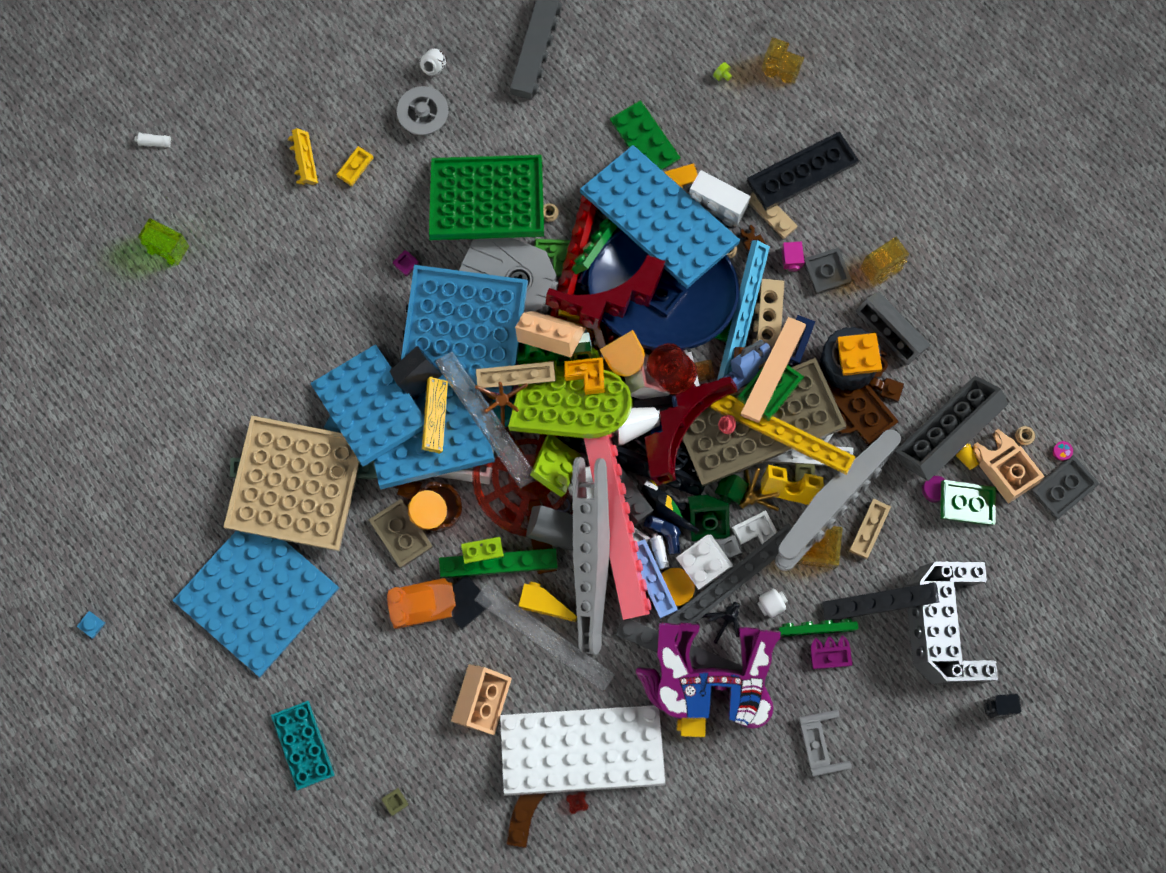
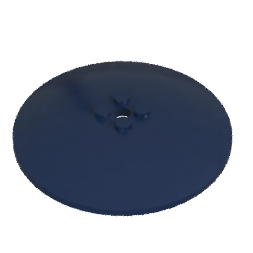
(683, 316)

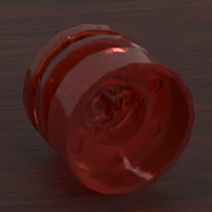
(672, 368)

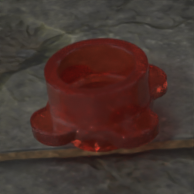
(577, 797)

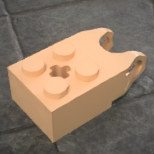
(1006, 462)

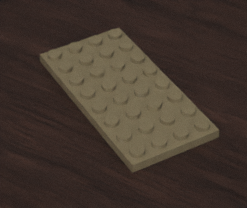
(721, 455)

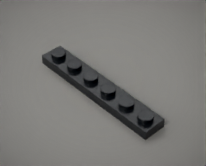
(881, 601)

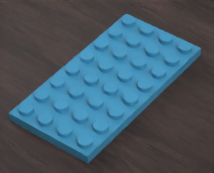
(660, 216)

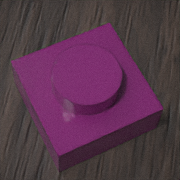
(405, 263)

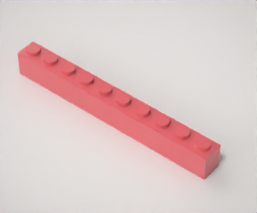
(623, 547)

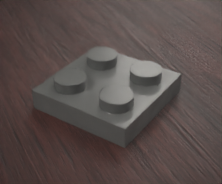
(827, 270)

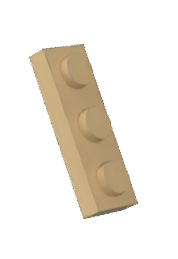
(774, 217)
(869, 529)

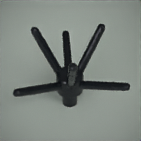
(730, 616)

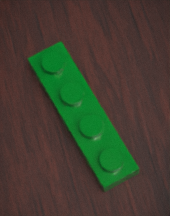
(593, 248)
(825, 627)

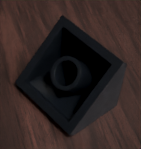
(413, 372)

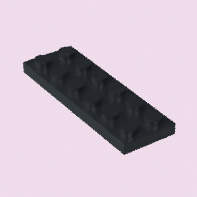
(802, 170)

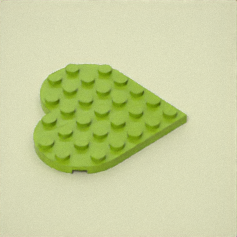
(565, 410)

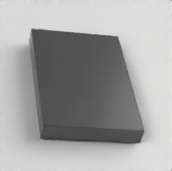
(1064, 487)

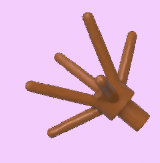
(502, 399)

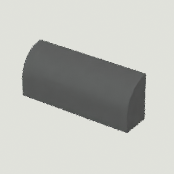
(892, 327)
(551, 527)

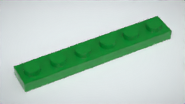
(511, 562)

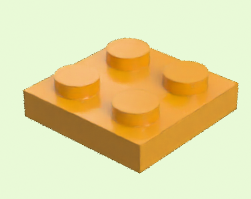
(859, 354)

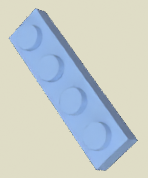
(655, 583)

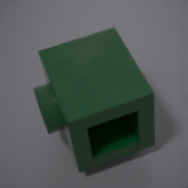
(732, 489)

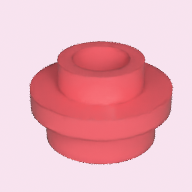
(727, 424)

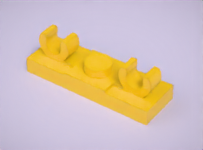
(303, 157)

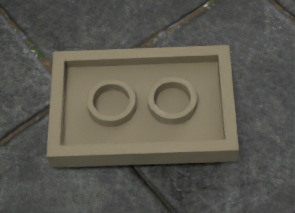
(399, 534)

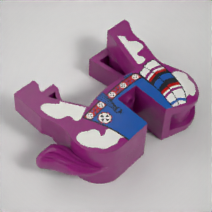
(688, 691)

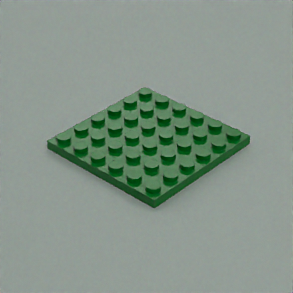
(486, 197)

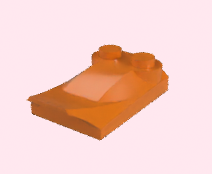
(420, 603)

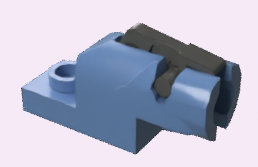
(747, 363)

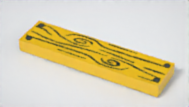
(434, 415)

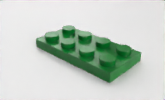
(641, 130)

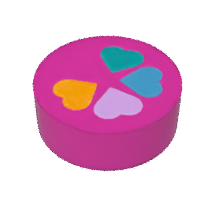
(1062, 451)

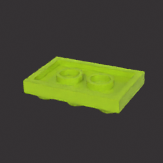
(555, 465)

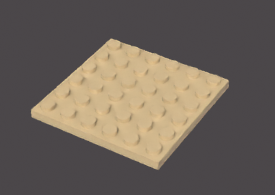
(293, 484)

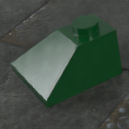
(709, 516)

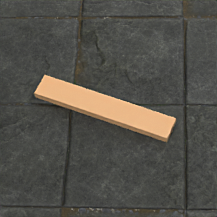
(773, 370)

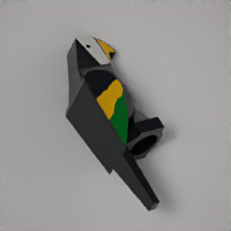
(666, 506)

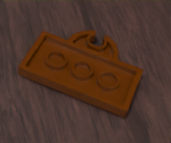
(863, 413)

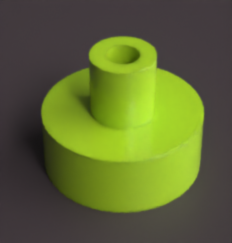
(723, 72)

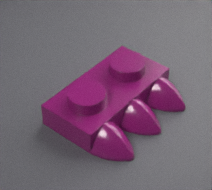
(830, 655)

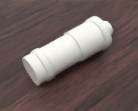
(153, 140)
(659, 551)

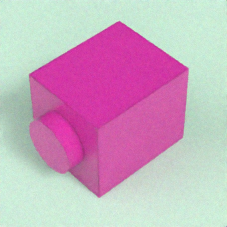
(792, 256)

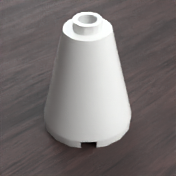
(638, 423)

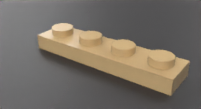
(516, 374)

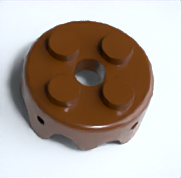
(452, 501)

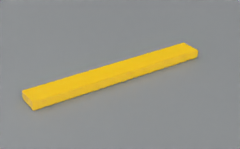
(789, 436)

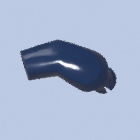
(666, 529)

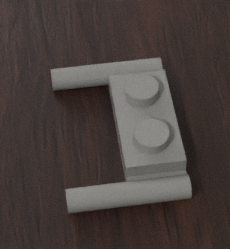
(816, 746)

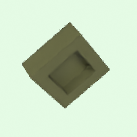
(801, 469)
(395, 801)

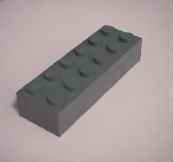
(951, 427)

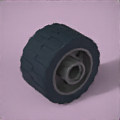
(831, 363)

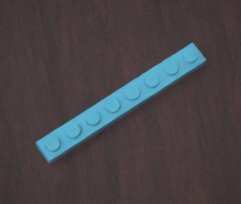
(746, 303)

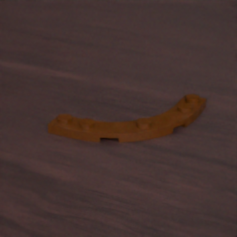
(522, 818)

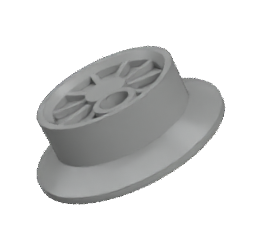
(422, 110)

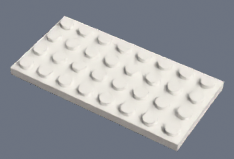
(582, 750)

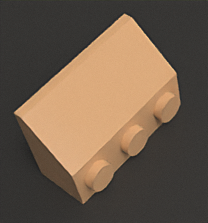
(549, 333)
(481, 699)

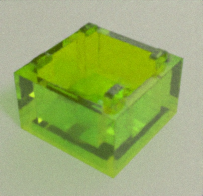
(163, 241)

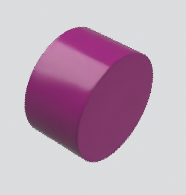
(932, 489)

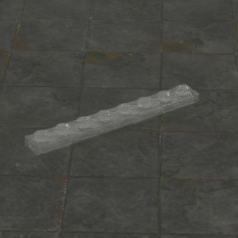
(487, 422)
(544, 637)

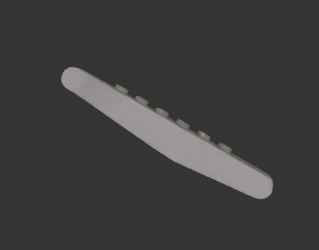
(834, 500)
(590, 552)

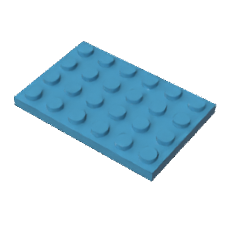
(369, 405)

